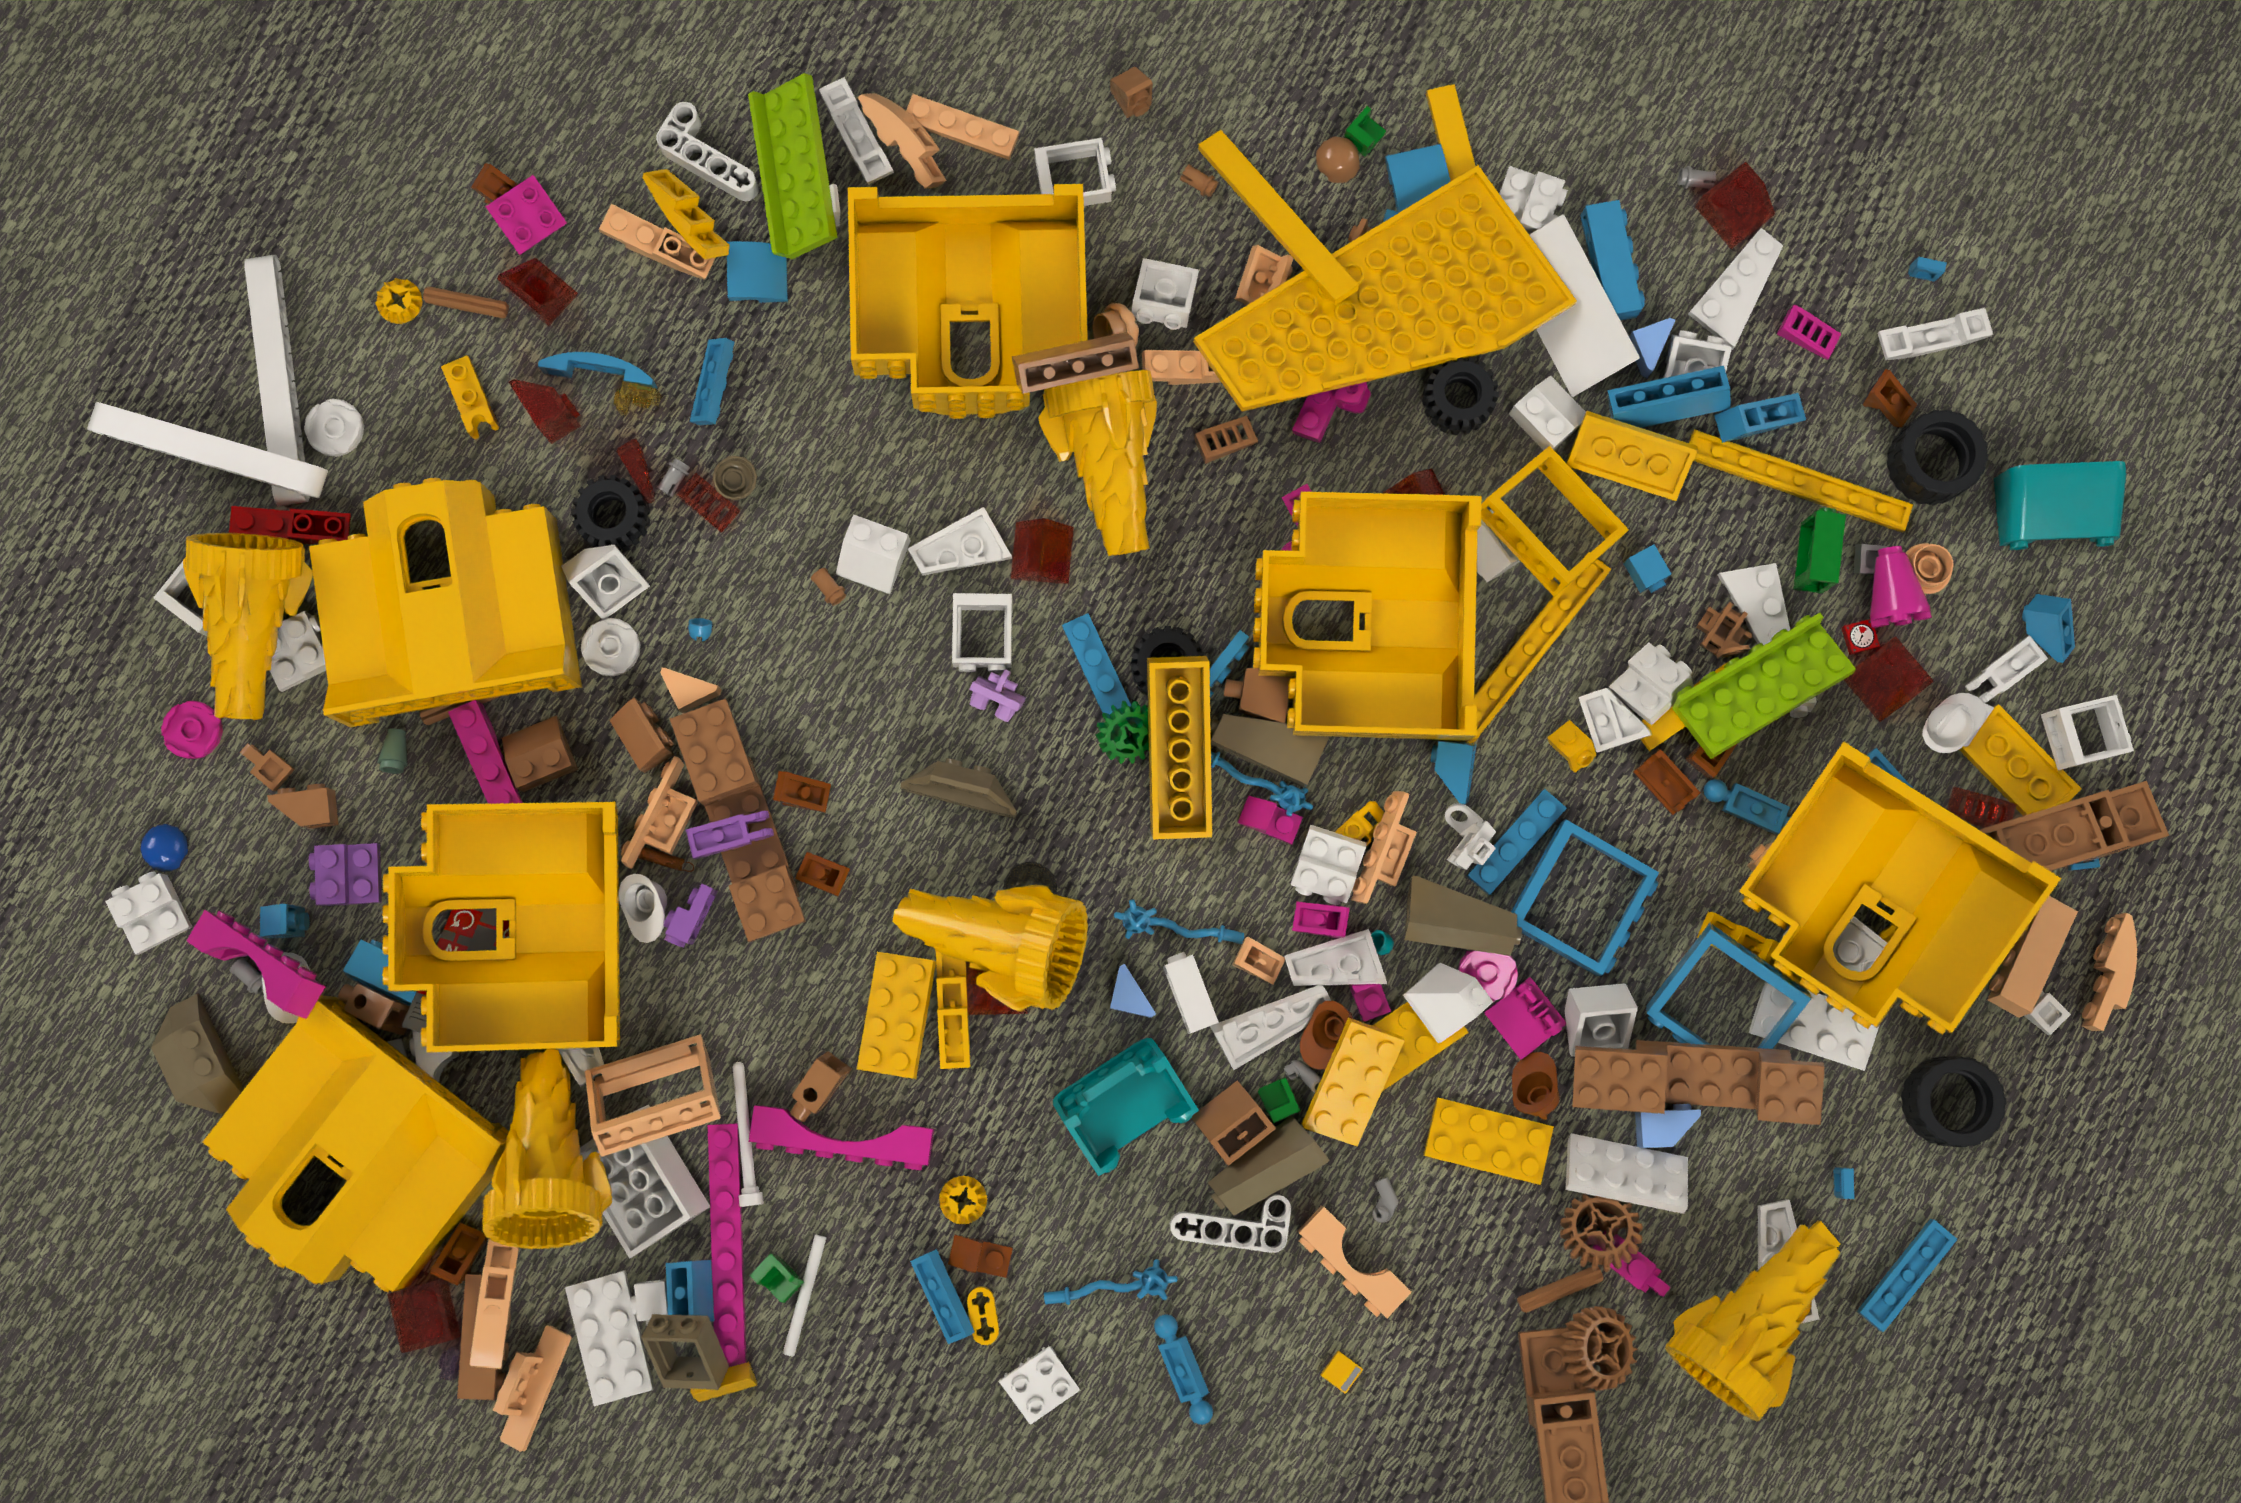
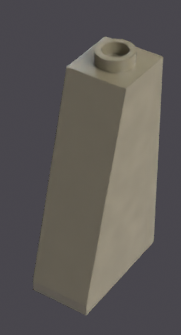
(1269, 746)
(1457, 920)
(1267, 1167)

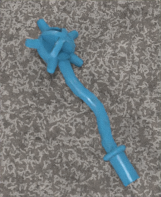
(1288, 797)
(1138, 920)
(1151, 1282)

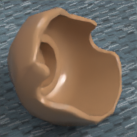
(1338, 159)

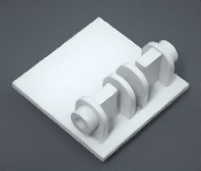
(1039, 1384)

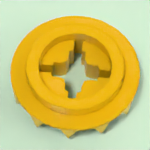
(395, 313)
(955, 1188)

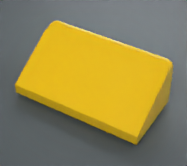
(735, 1379)

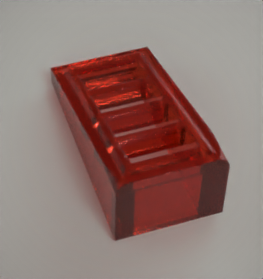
(634, 460)
(701, 511)
(1995, 804)

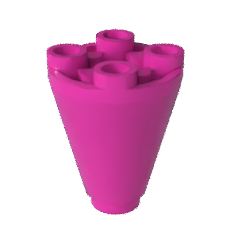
(1896, 591)

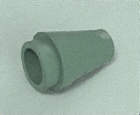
(394, 752)

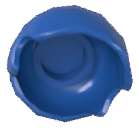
(164, 847)

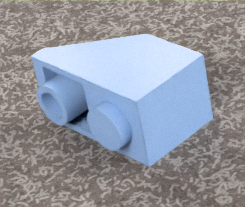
(1665, 1129)

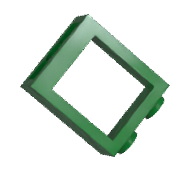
(1819, 551)

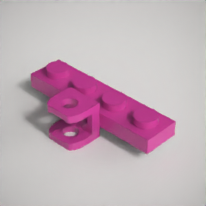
(1320, 407)

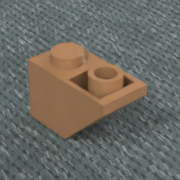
(1132, 92)
(307, 808)

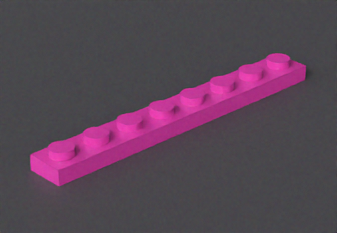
(727, 1241)

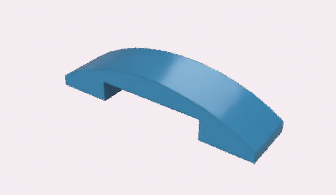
(564, 365)

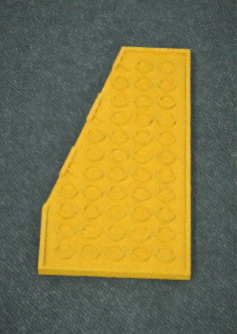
(1433, 288)

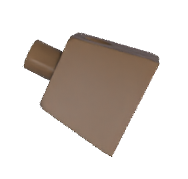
(1260, 695)
(374, 1007)
(825, 1078)

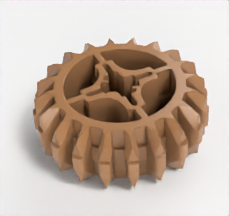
(1620, 1220)
(1589, 1346)

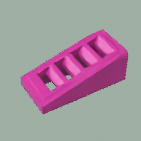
(1796, 336)

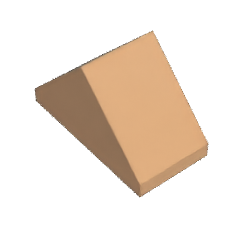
(687, 690)
(1259, 960)

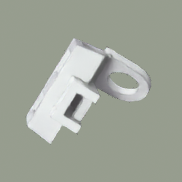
(1476, 837)

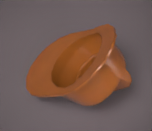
(1323, 1033)
(1535, 1085)

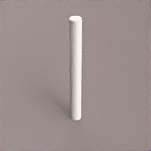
(804, 1295)

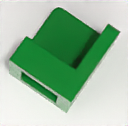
(1364, 132)
(1278, 1100)
(777, 1277)

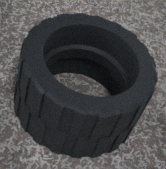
(1960, 433)
(1988, 1095)

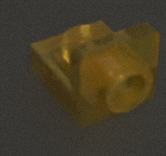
(641, 396)

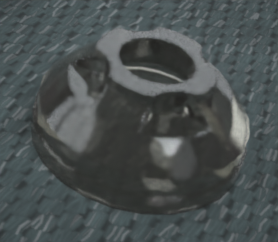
(1030, 872)

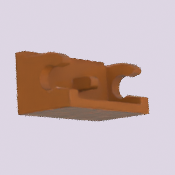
(1666, 782)

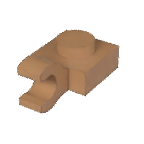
(268, 768)

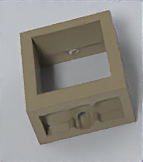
(675, 1370)

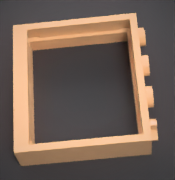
(659, 1119)

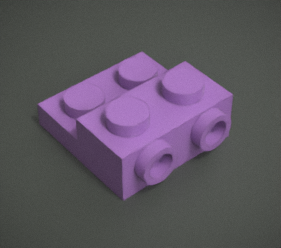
(346, 874)
(685, 924)

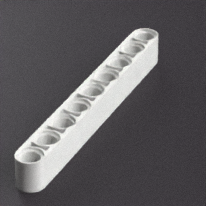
(274, 366)
(207, 450)

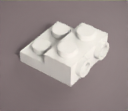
(1532, 197)
(1164, 293)
(1691, 354)
(298, 651)
(1651, 682)
(1328, 865)
(148, 912)

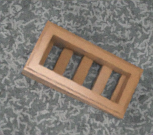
(1204, 448)

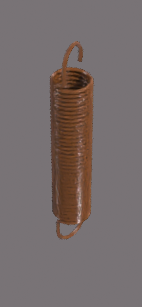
(662, 859)

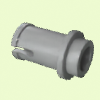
(1696, 178)
(673, 477)
(248, 975)

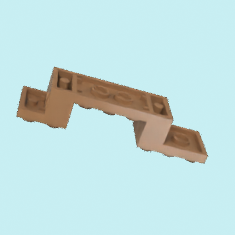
(730, 787)
(2084, 828)
(1699, 1076)
(1563, 1421)

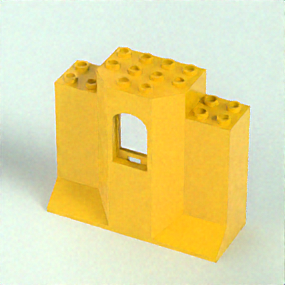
(946, 256)
(1415, 580)
(481, 635)
(1878, 840)
(558, 886)
(405, 1143)

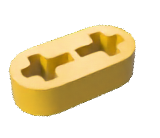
(990, 1314)

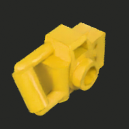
(1358, 826)

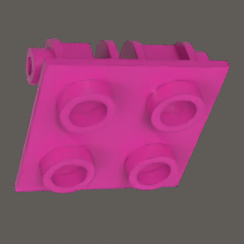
(526, 214)
(1525, 1018)

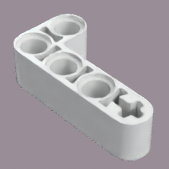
(710, 158)
(1229, 1226)

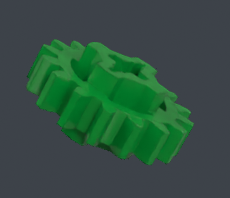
(1113, 734)

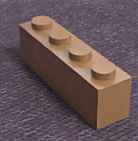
(1075, 362)
(476, 1381)

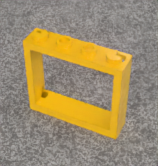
(1527, 545)

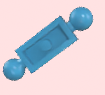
(1748, 805)
(1183, 1369)

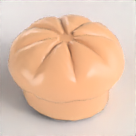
(1115, 320)
(1931, 565)

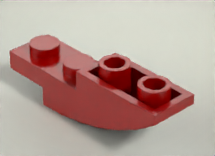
(296, 524)

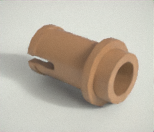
(1199, 180)
(833, 592)

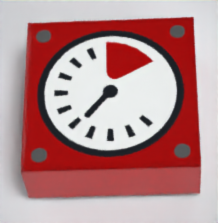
(1860, 637)

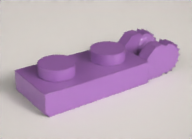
(726, 834)

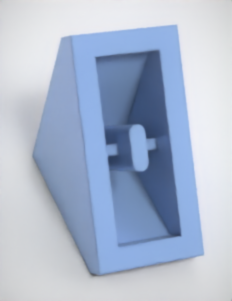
(1650, 343)
(1128, 995)

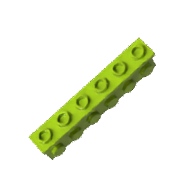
(793, 167)
(1762, 685)

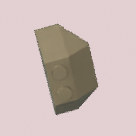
(962, 787)
(195, 1058)

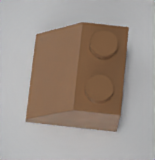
(538, 754)

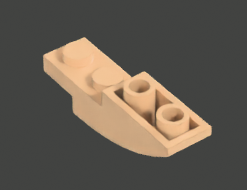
(900, 128)
(654, 242)
(1178, 367)
(2118, 962)
(494, 1306)

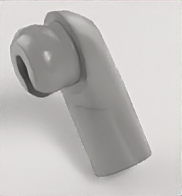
(1307, 1075)
(1387, 1202)

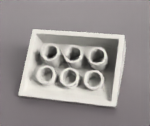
(649, 1192)

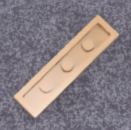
(963, 127)

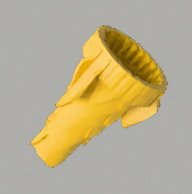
(1109, 431)
(243, 592)
(1022, 940)
(541, 1183)
(1742, 1342)

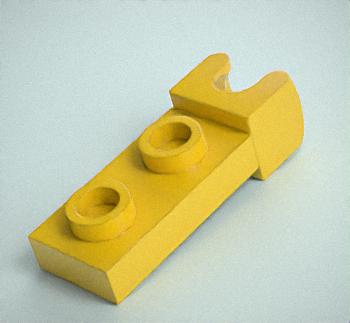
(469, 395)

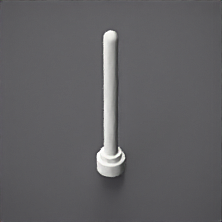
(750, 1193)

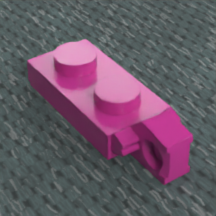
(1640, 1271)

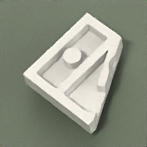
(1611, 720)

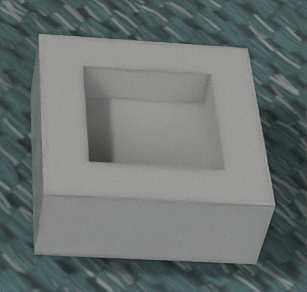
(1865, 558)

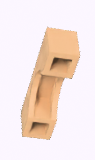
(1381, 1289)

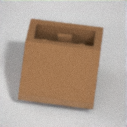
(641, 736)
(1233, 1122)

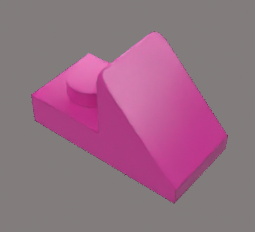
(1270, 819)
(1321, 919)
(1369, 1000)

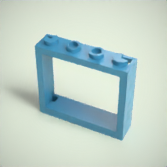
(1539, 876)
(1745, 957)

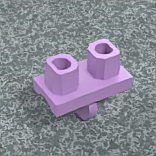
(999, 690)

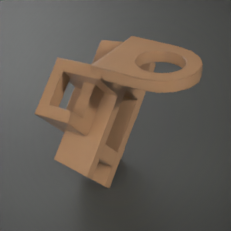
(1718, 628)

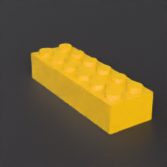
(1179, 747)

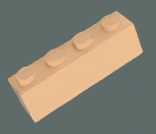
(2032, 959)

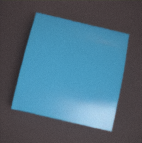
(1416, 174)
(756, 273)

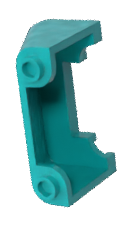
(2060, 502)
(1122, 1102)

